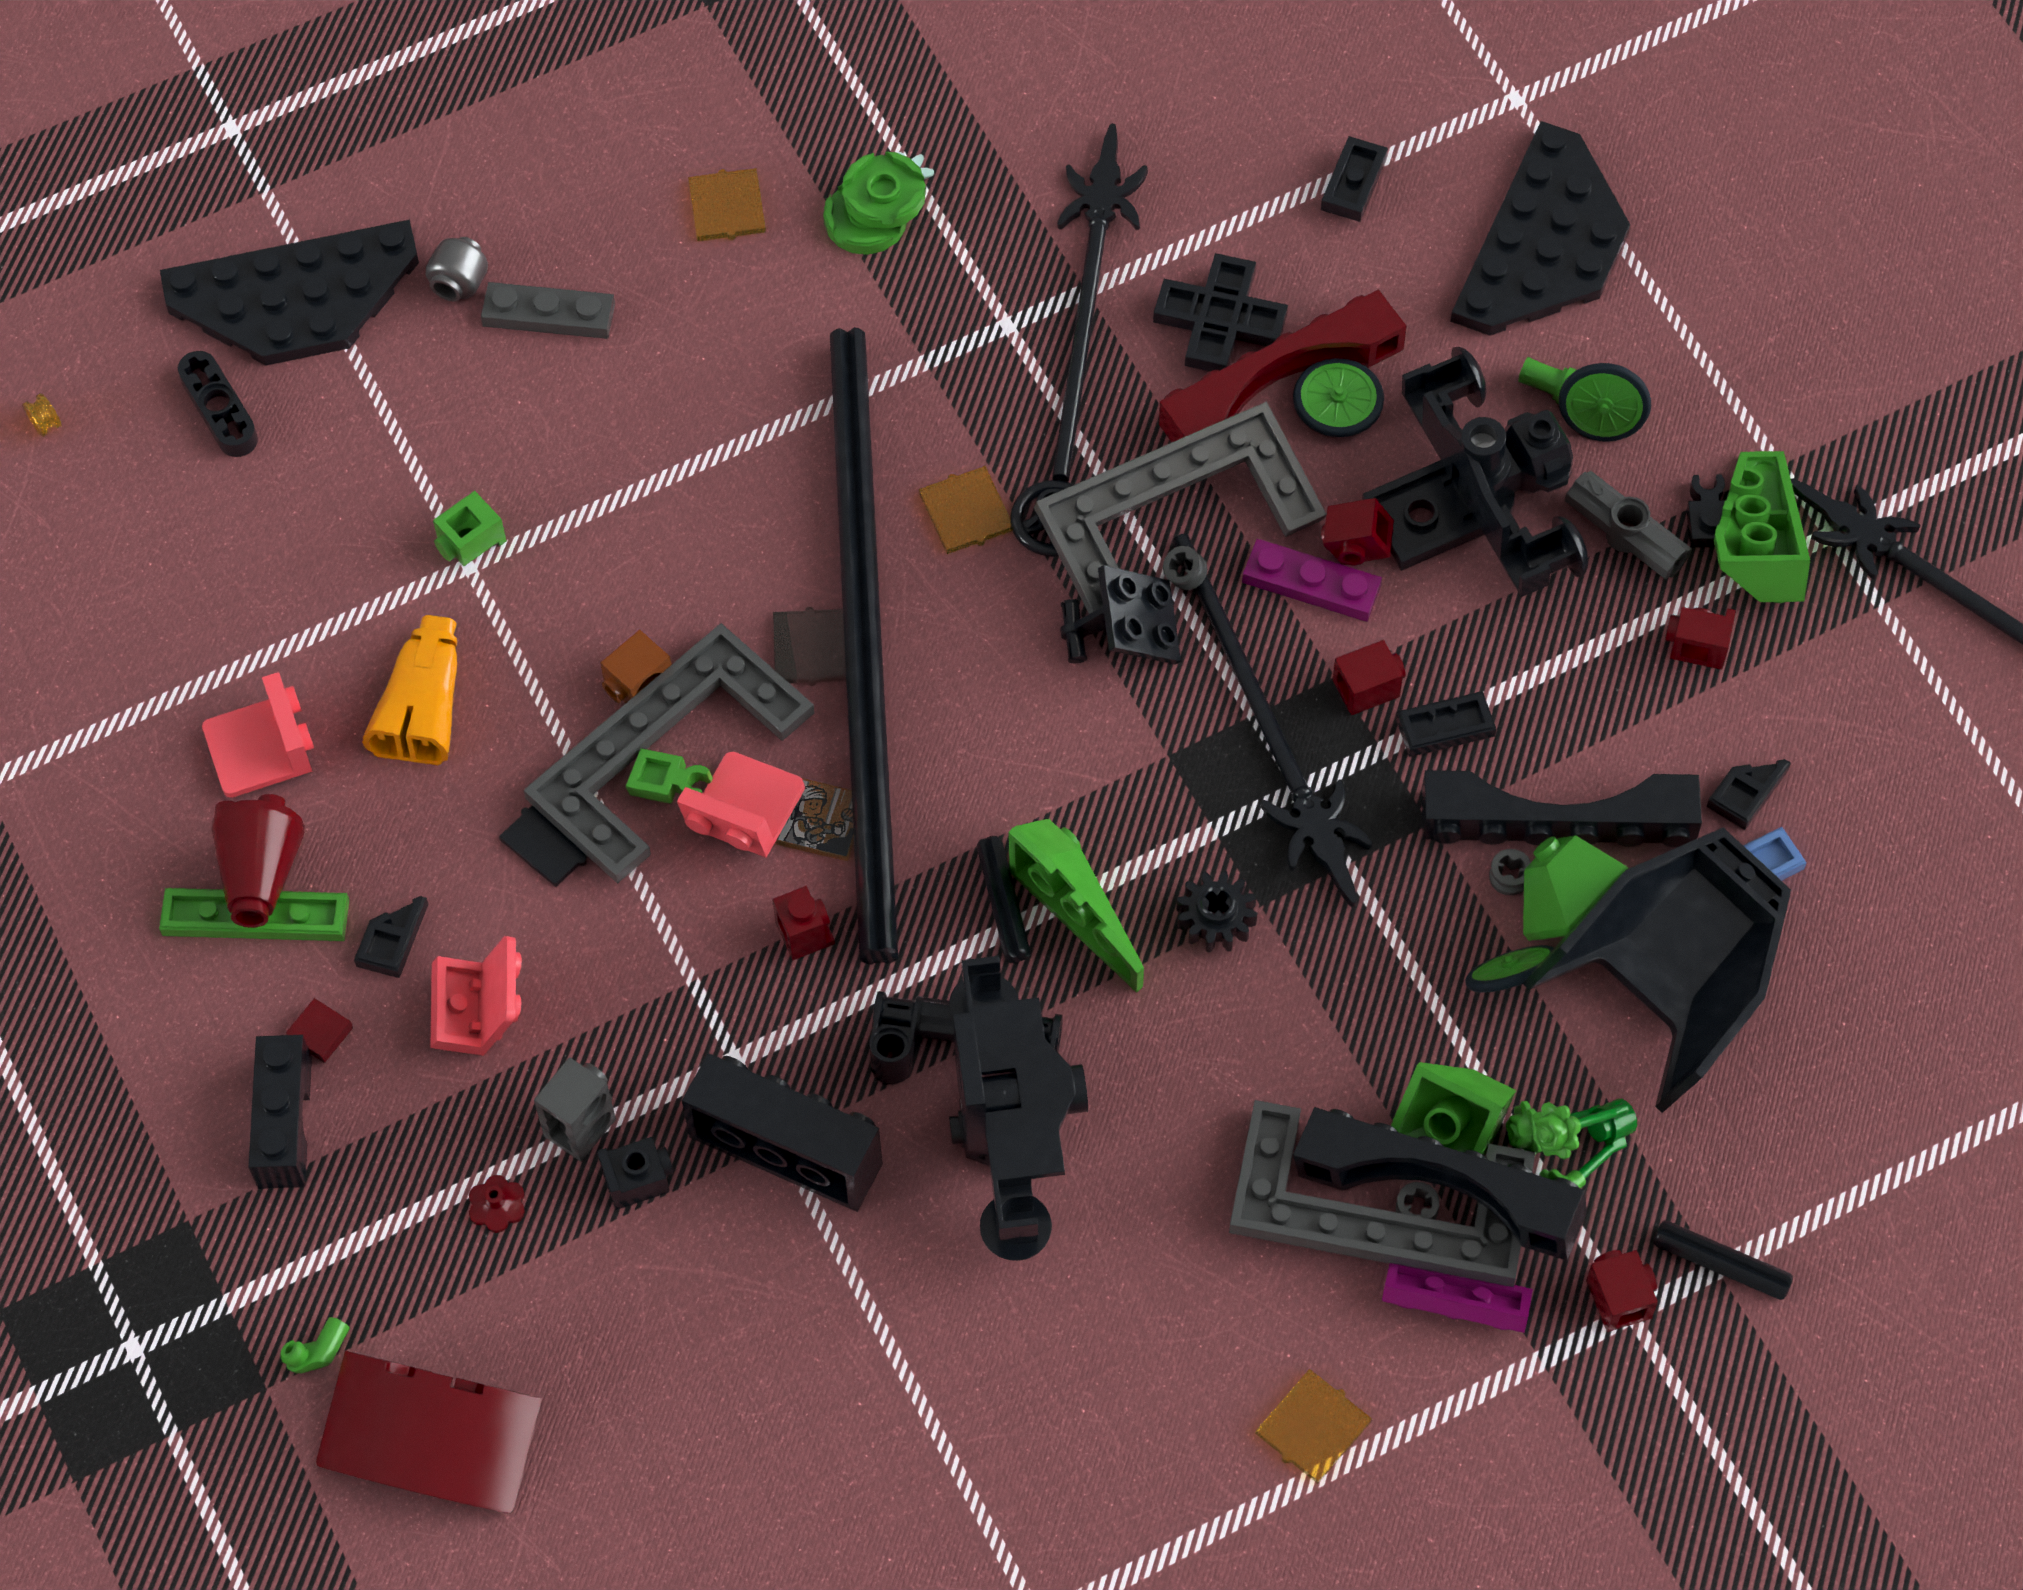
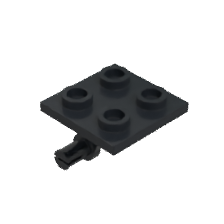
(1134, 614)

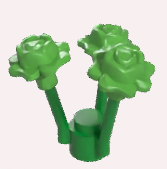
(1556, 1131)

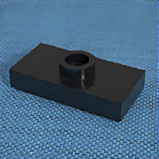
(1445, 724)

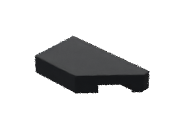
(1746, 791)
(391, 939)

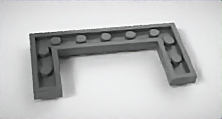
(1246, 437)
(569, 786)
(1270, 1213)

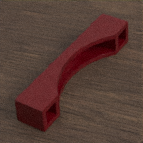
(1361, 331)

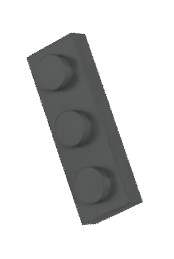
(548, 310)

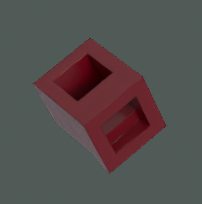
(1700, 636)
(802, 922)

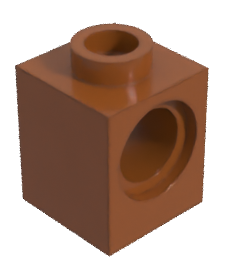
(633, 667)

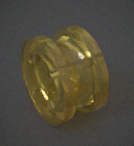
(41, 414)

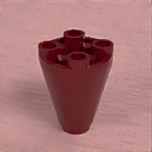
(254, 854)

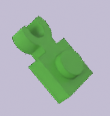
(662, 775)

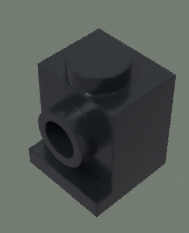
(635, 1186)

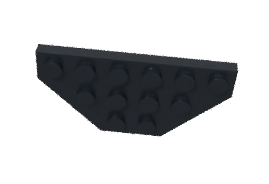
(1548, 240)
(294, 295)

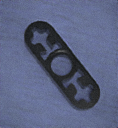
(217, 420)

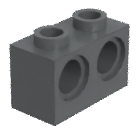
(575, 1108)

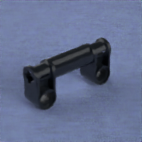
(902, 1021)

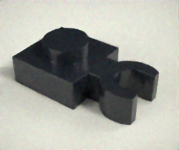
(1704, 512)

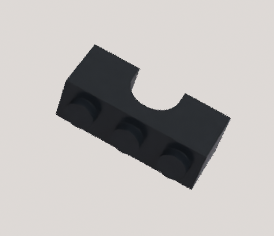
(277, 1130)

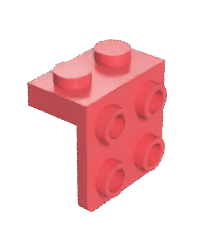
(259, 741)
(743, 803)
(474, 999)

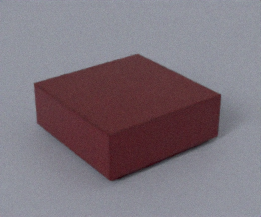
(321, 1029)

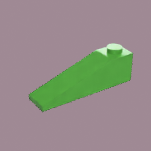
(1762, 532)
(1059, 876)

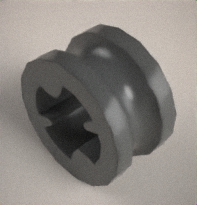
(1176, 558)
(1508, 884)
(1421, 1190)

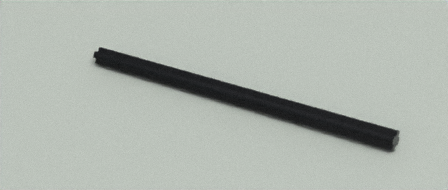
(863, 650)

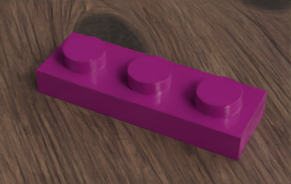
(1312, 580)
(1458, 1297)

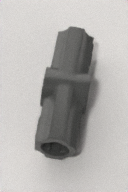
(1645, 540)

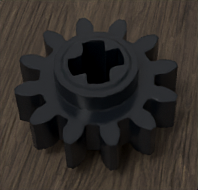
(1216, 896)

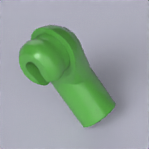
(316, 1354)

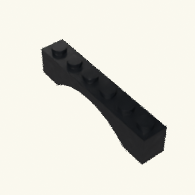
(1468, 808)
(1349, 1153)

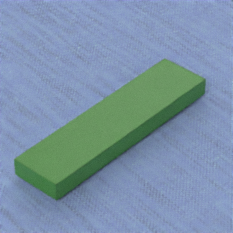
(295, 916)

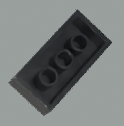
(783, 1130)

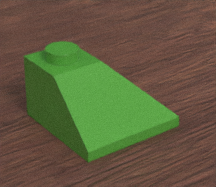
(1564, 885)
(1453, 1107)

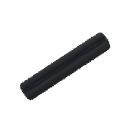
(1003, 899)
(1723, 1260)

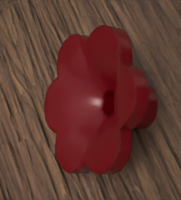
(498, 1211)

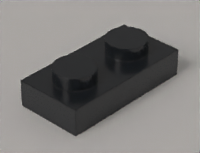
(1354, 179)

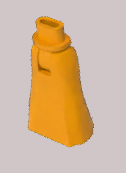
(416, 707)

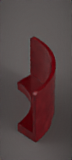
(428, 1437)

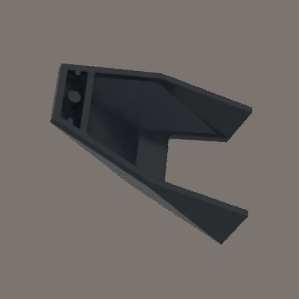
(1690, 941)

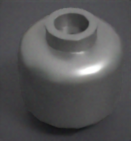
(456, 268)

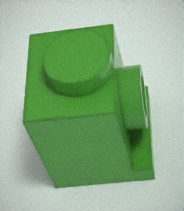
(468, 529)

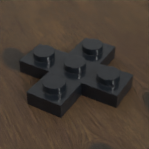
(1220, 313)

